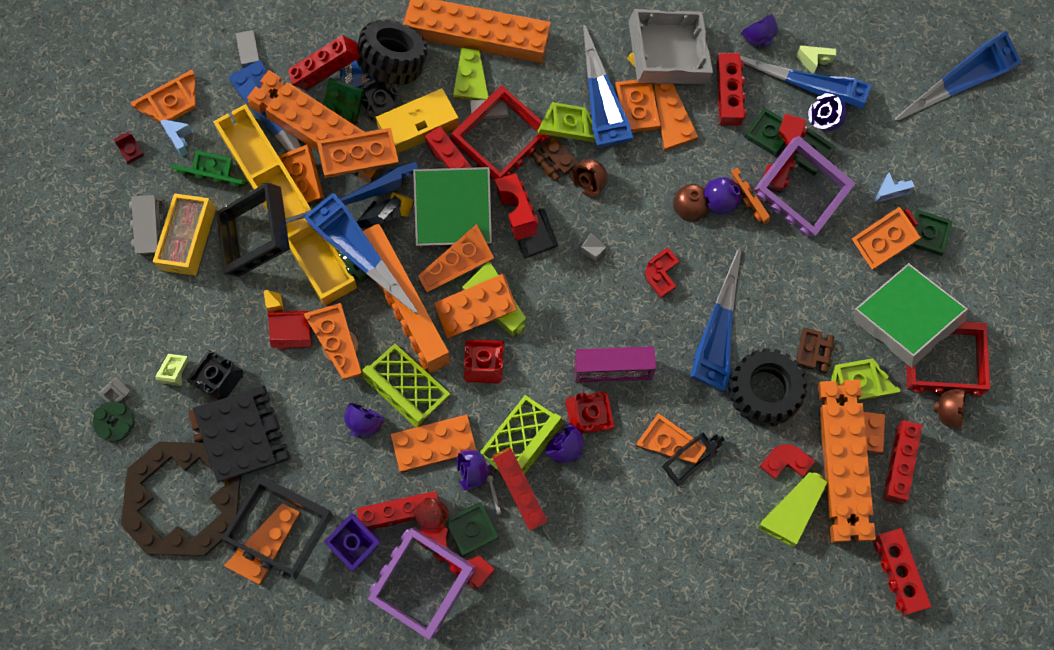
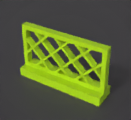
(391, 393)
(536, 444)

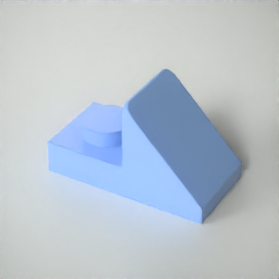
(176, 132)
(890, 190)

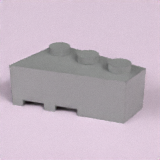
(145, 223)

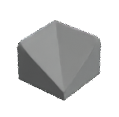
(592, 247)
(114, 391)

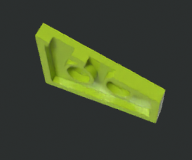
(470, 77)

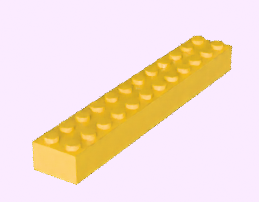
(261, 165)

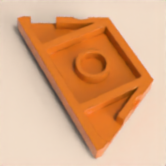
(170, 99)

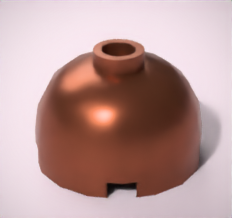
(590, 176)
(691, 202)
(951, 408)

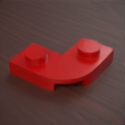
(656, 272)
(786, 455)

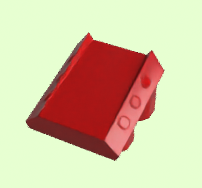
(289, 330)
(483, 361)
(590, 412)

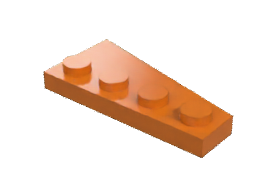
(673, 118)
(460, 258)
(334, 335)
(267, 541)

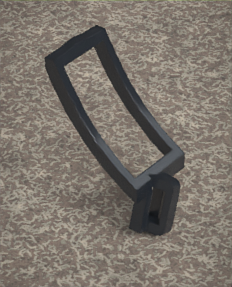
(711, 446)

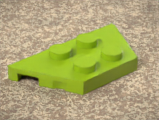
(567, 122)
(873, 380)

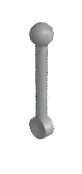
(490, 479)

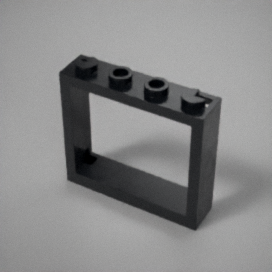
(232, 262)
(261, 485)

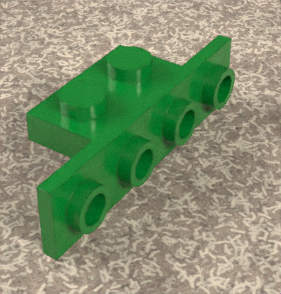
(212, 166)

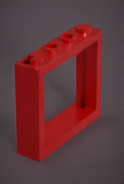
(468, 124)
(978, 330)

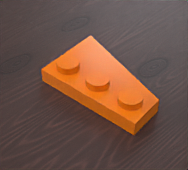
(303, 171)
(760, 213)
(668, 438)

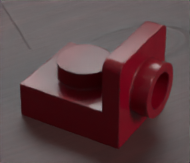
(128, 147)

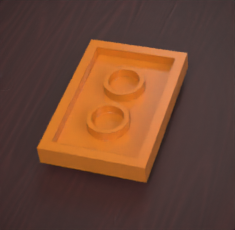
(638, 104)
(886, 238)
(874, 431)

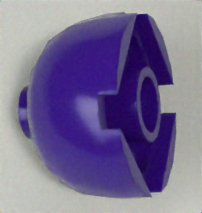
(761, 32)
(827, 113)
(723, 195)
(362, 421)
(567, 446)
(473, 469)

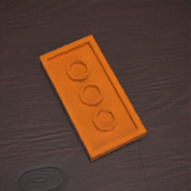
(357, 152)
(475, 306)
(432, 443)

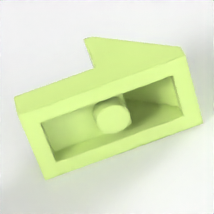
(813, 55)
(172, 369)

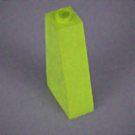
(512, 322)
(792, 514)

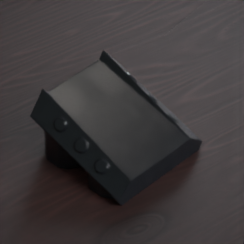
(379, 98)
(380, 212)
(542, 241)
(215, 375)

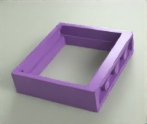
(820, 163)
(450, 599)

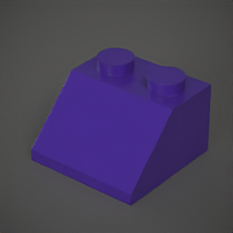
(352, 542)

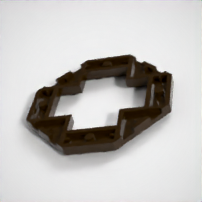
(137, 497)

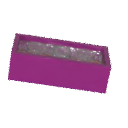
(614, 364)

